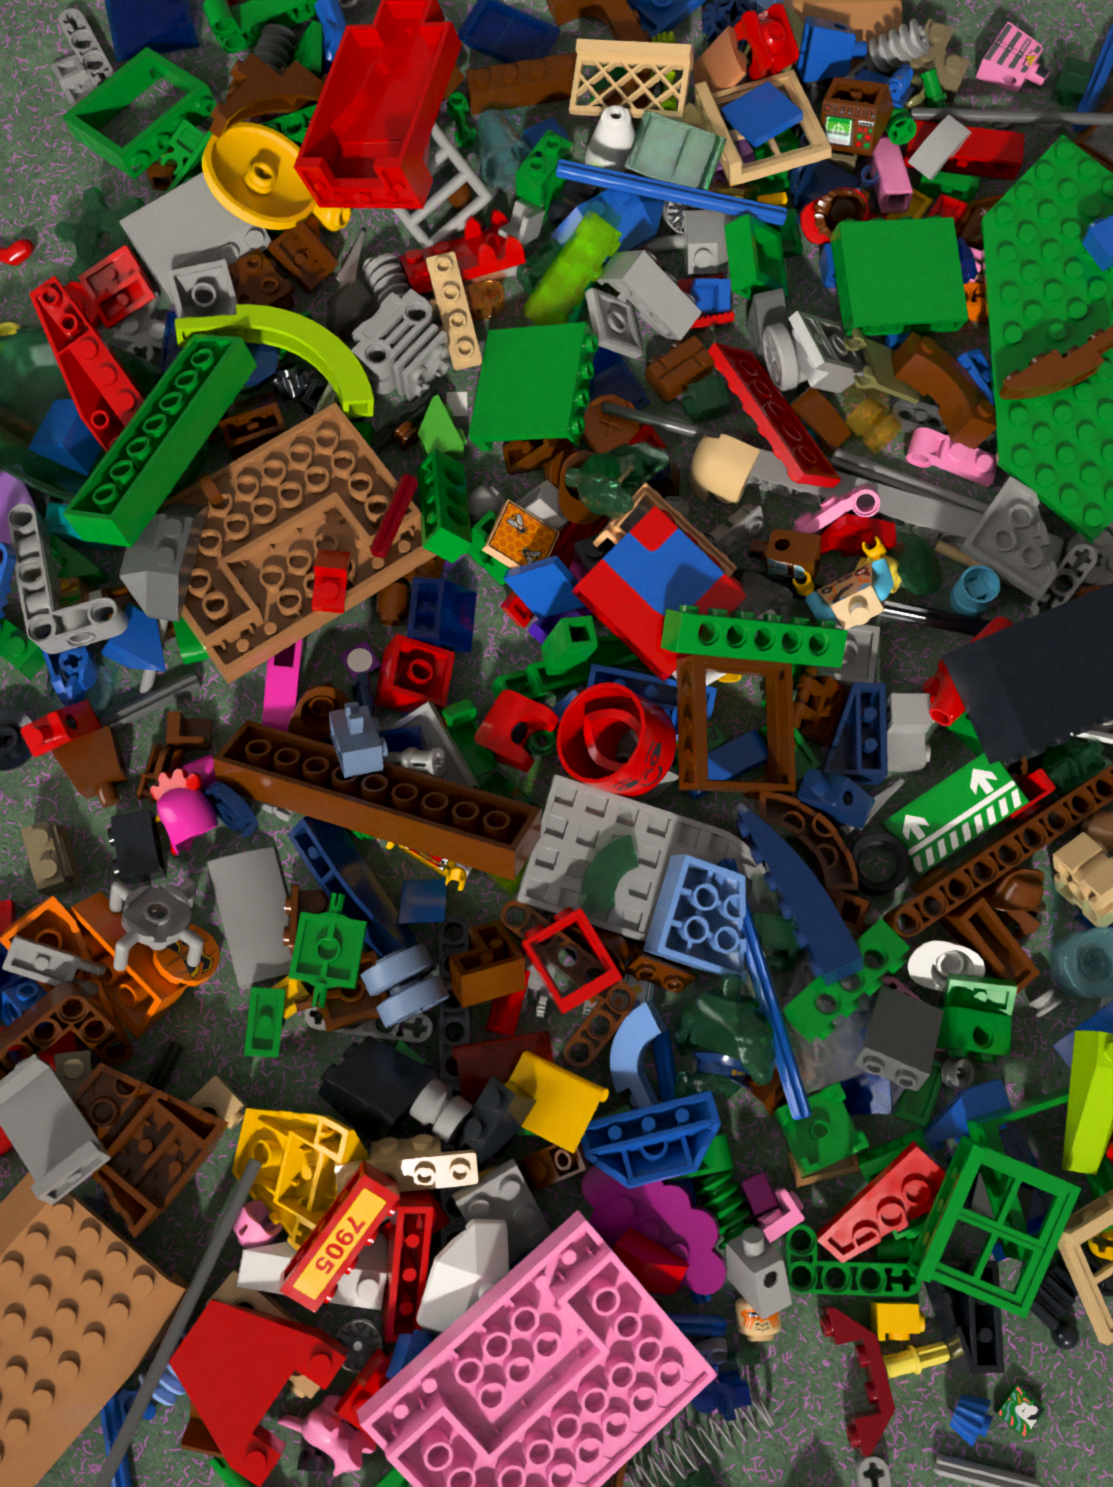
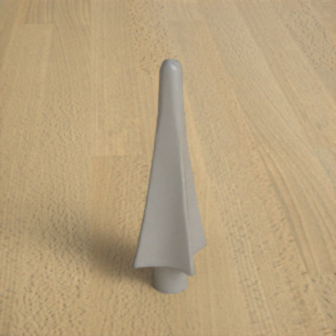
(351, 268)
(879, 799)

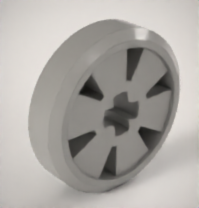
(781, 356)

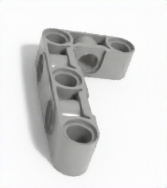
(39, 599)

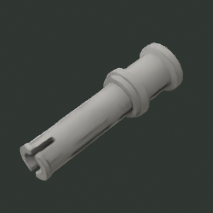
(422, 761)

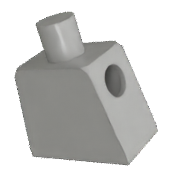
(750, 1263)

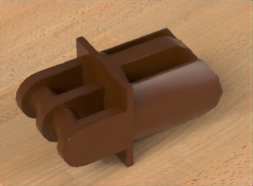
(159, 761)

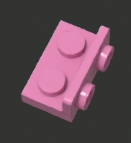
(779, 1221)

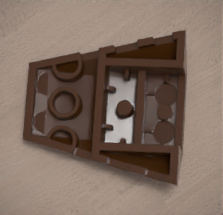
(151, 1142)

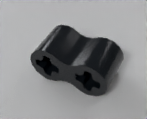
(572, 195)

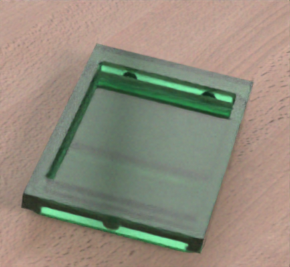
(674, 151)

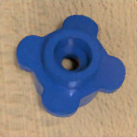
(126, 1398)

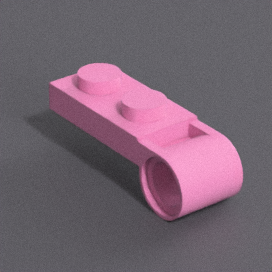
(937, 449)
(835, 507)

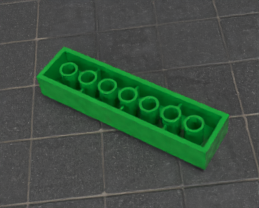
(160, 440)

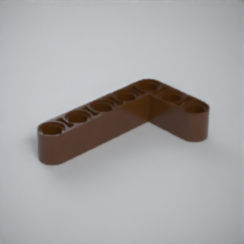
(576, 974)
(63, 1019)

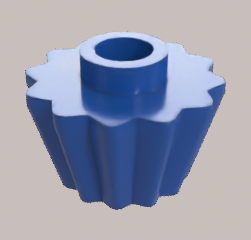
(971, 1418)

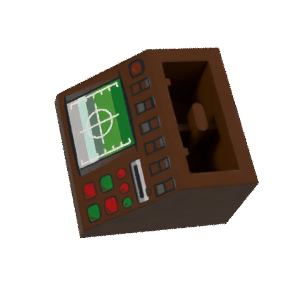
(856, 115)

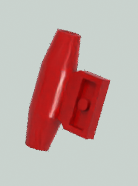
(944, 697)

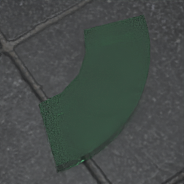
(604, 873)

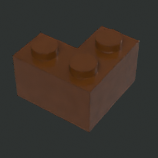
(489, 968)

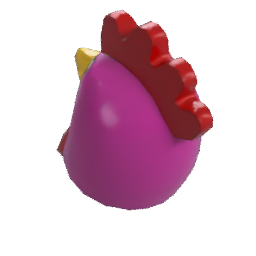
(182, 808)

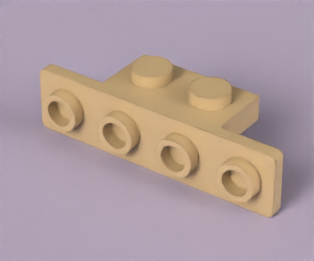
(453, 310)
(416, 1164)

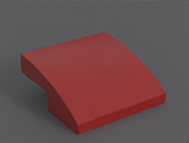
(117, 286)

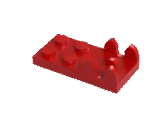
(476, 253)

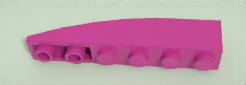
(283, 686)

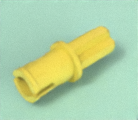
(915, 1359)

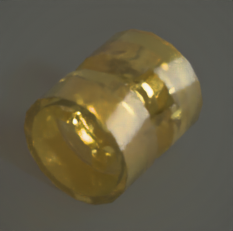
(872, 423)

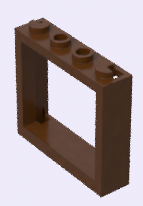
(693, 723)

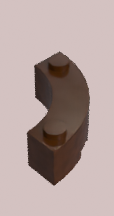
(935, 372)
(813, 836)

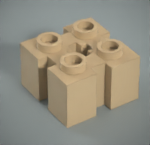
(1086, 878)

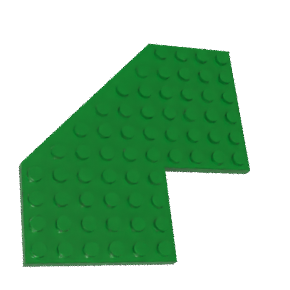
(1044, 298)

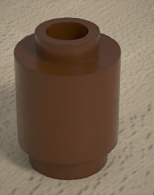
(392, 604)

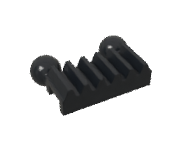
(1057, 1293)

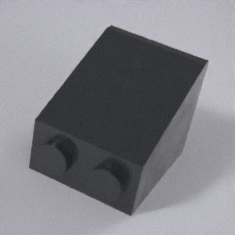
(374, 1087)

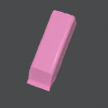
(894, 187)

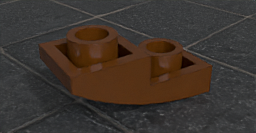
(822, 417)

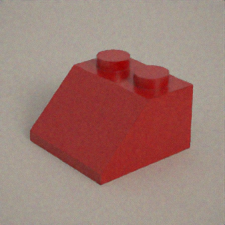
(413, 675)

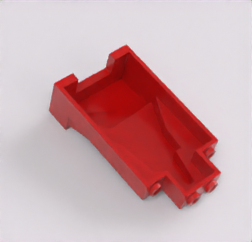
(380, 109)

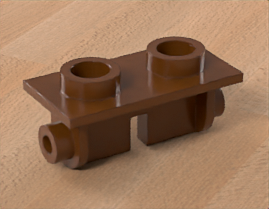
(661, 972)

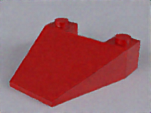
(237, 1367)

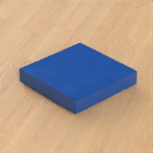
(762, 114)
(544, 587)

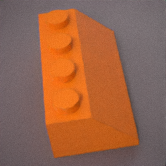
(137, 993)

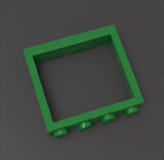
(121, 90)
(985, 1130)

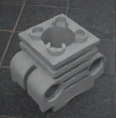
(402, 346)

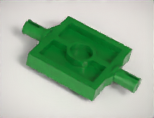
(328, 950)

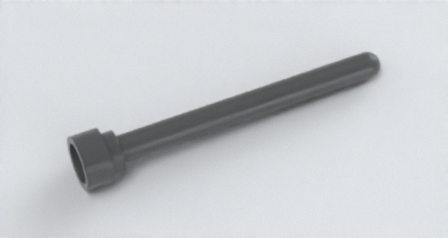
(665, 423)

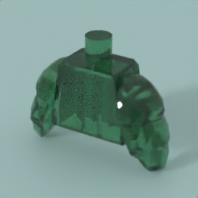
(613, 477)
(731, 1026)

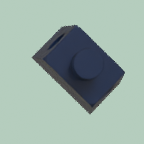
(826, 792)

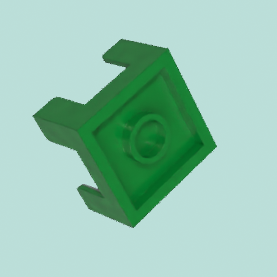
(824, 1135)

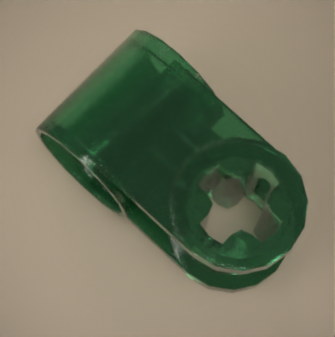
(538, 265)

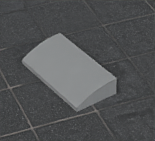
(253, 914)

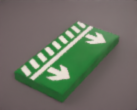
(955, 812)

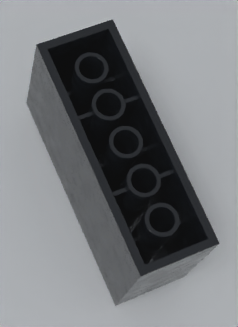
(1039, 678)

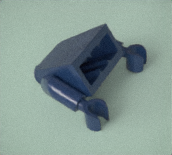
(821, 177)

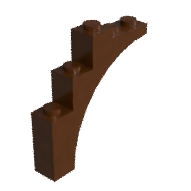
(261, 90)

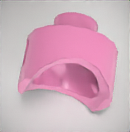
(254, 1227)

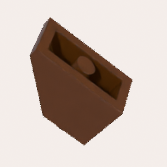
(530, 455)

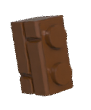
(682, 365)

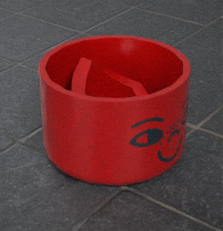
(594, 727)

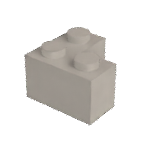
(906, 729)

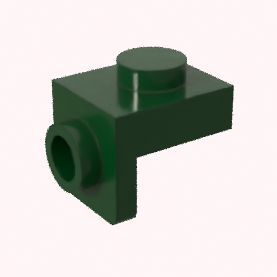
(789, 235)

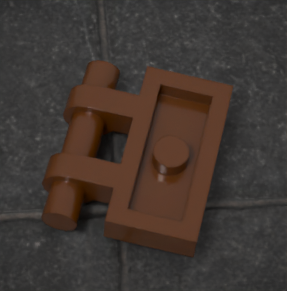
(825, 707)

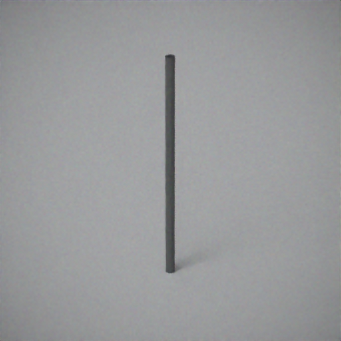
(1013, 116)
(177, 1325)

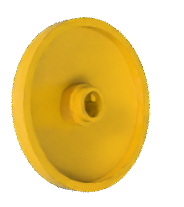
(255, 176)

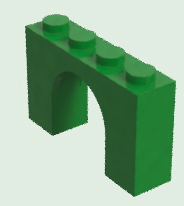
(574, 647)

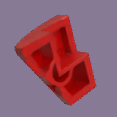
(852, 530)

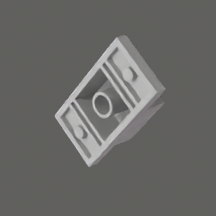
(823, 355)

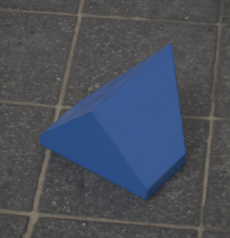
(139, 644)

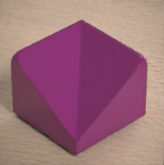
(759, 1193)

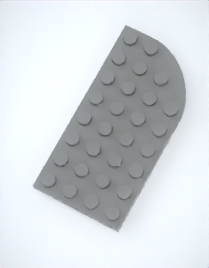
(585, 819)

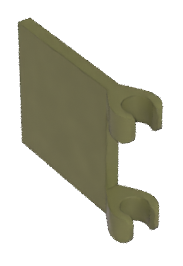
(879, 368)

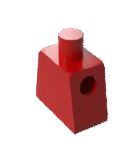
(53, 732)

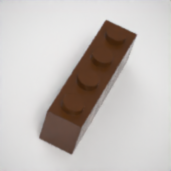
(521, 83)

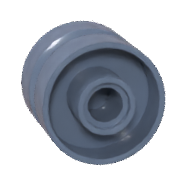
(400, 976)

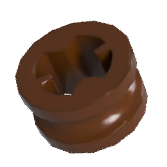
(406, 435)

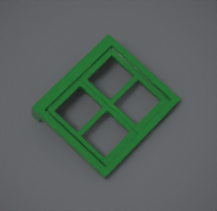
(949, 1207)

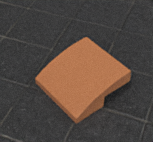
(721, 63)

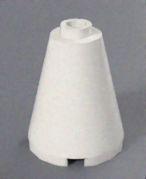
(611, 140)

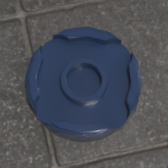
(231, 809)

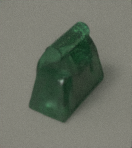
(777, 934)

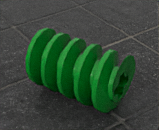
(725, 1205)

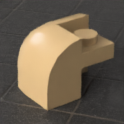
(722, 468)

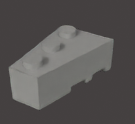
(651, 292)

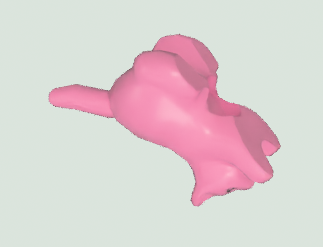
(333, 1435)

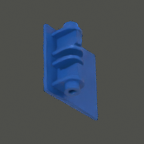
(898, 83)

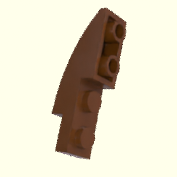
(1057, 372)

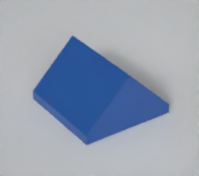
(66, 438)

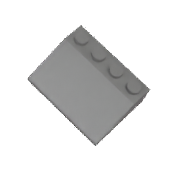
(189, 230)

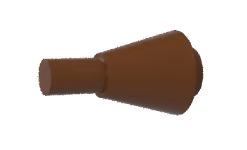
(462, 198)

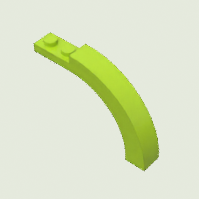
(295, 334)

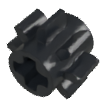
(291, 381)

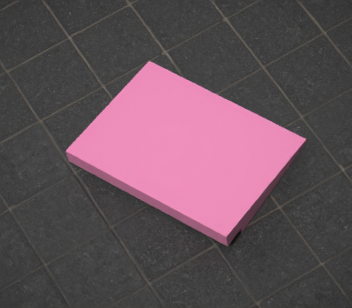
(540, 1377)

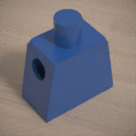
(827, 49)

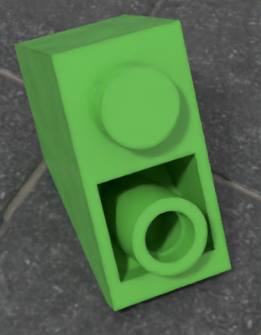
(439, 431)

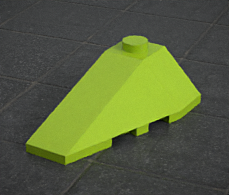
(1089, 1102)

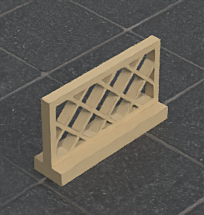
(637, 56)

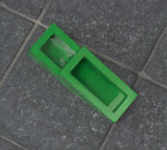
(536, 684)

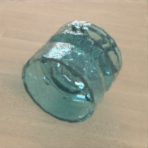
(1069, 966)

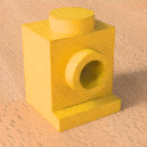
(896, 1319)

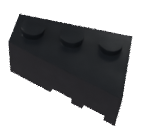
(968, 1324)

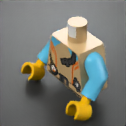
(854, 596)

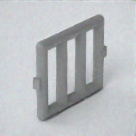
(465, 174)

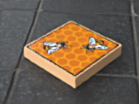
(519, 537)

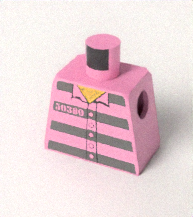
(1013, 60)

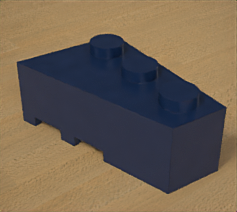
(860, 736)

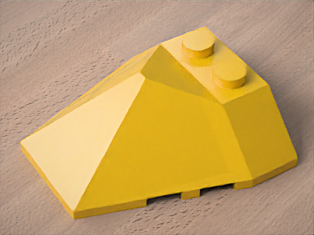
(297, 1164)

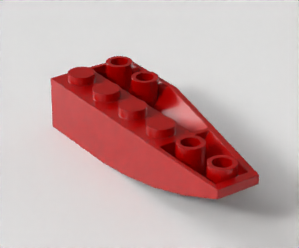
(94, 374)

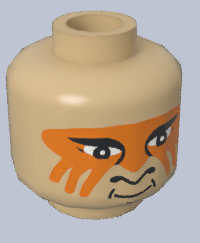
(752, 1325)

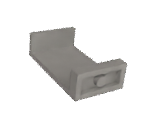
(48, 1130)

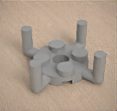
(155, 932)

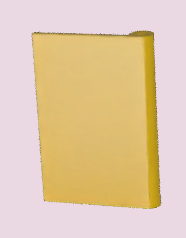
(562, 1097)

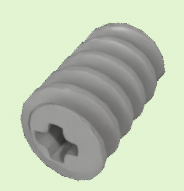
(897, 48)
(385, 276)

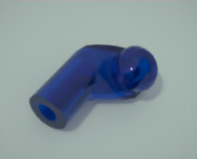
(967, 260)

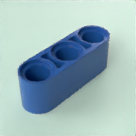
(735, 759)

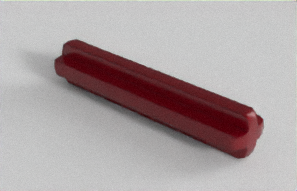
(393, 516)

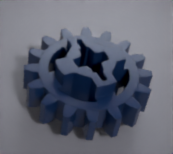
(719, 16)

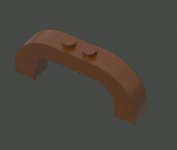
(623, 25)

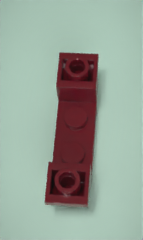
(869, 1424)

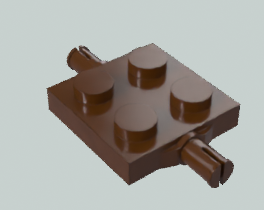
(347, 1005)

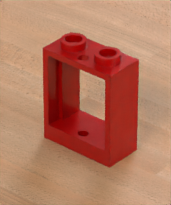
(564, 919)

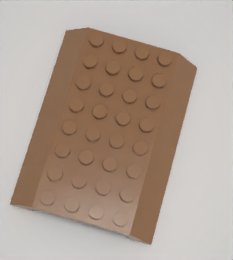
(72, 1324)

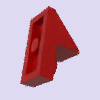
(330, 581)

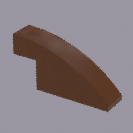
(981, 930)

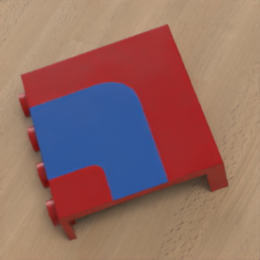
(652, 572)

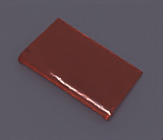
(495, 1058)

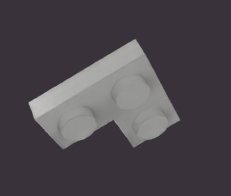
(142, 327)

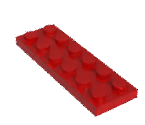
(773, 416)

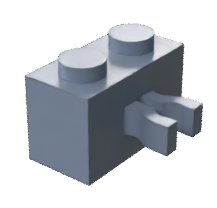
(357, 740)

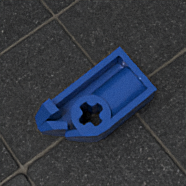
(72, 673)

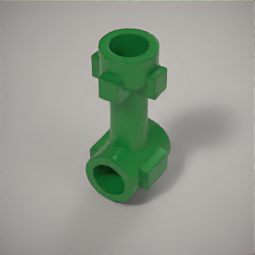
(457, 108)

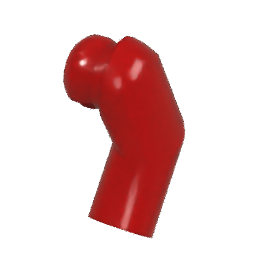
(17, 252)

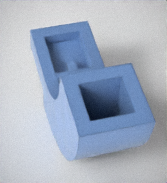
(629, 1052)

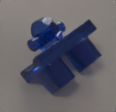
(723, 1393)

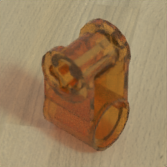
(480, 303)

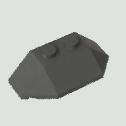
(163, 559)

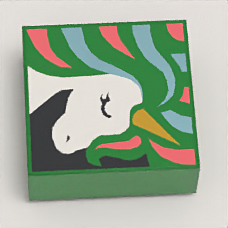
(1019, 1410)

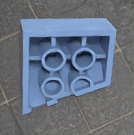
(700, 917)

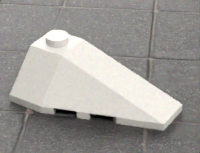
(362, 1288)

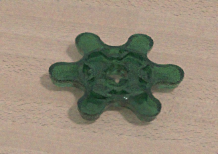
(94, 223)

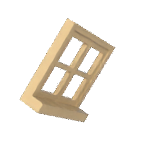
(730, 160)
(1079, 1228)

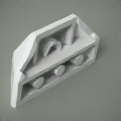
(464, 1273)

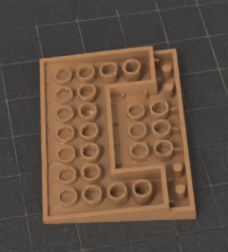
(260, 543)

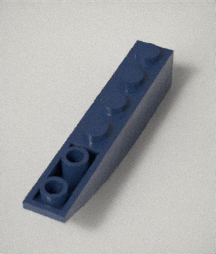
(344, 871)
(804, 901)

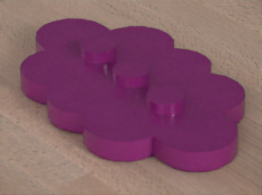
(663, 1215)

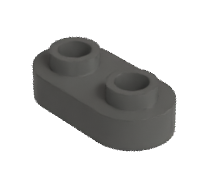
(919, 416)

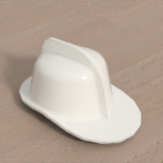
(935, 959)

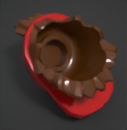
(823, 214)

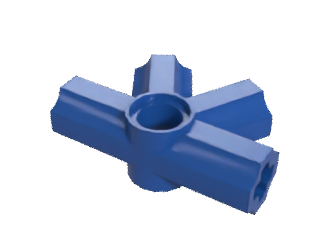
(334, 25)

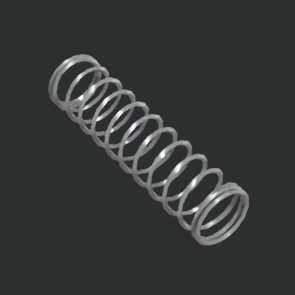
(758, 1403)

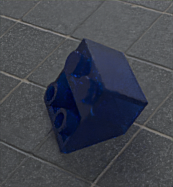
(442, 614)

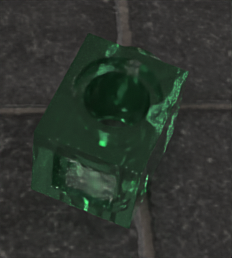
(1071, 82)
(706, 400)

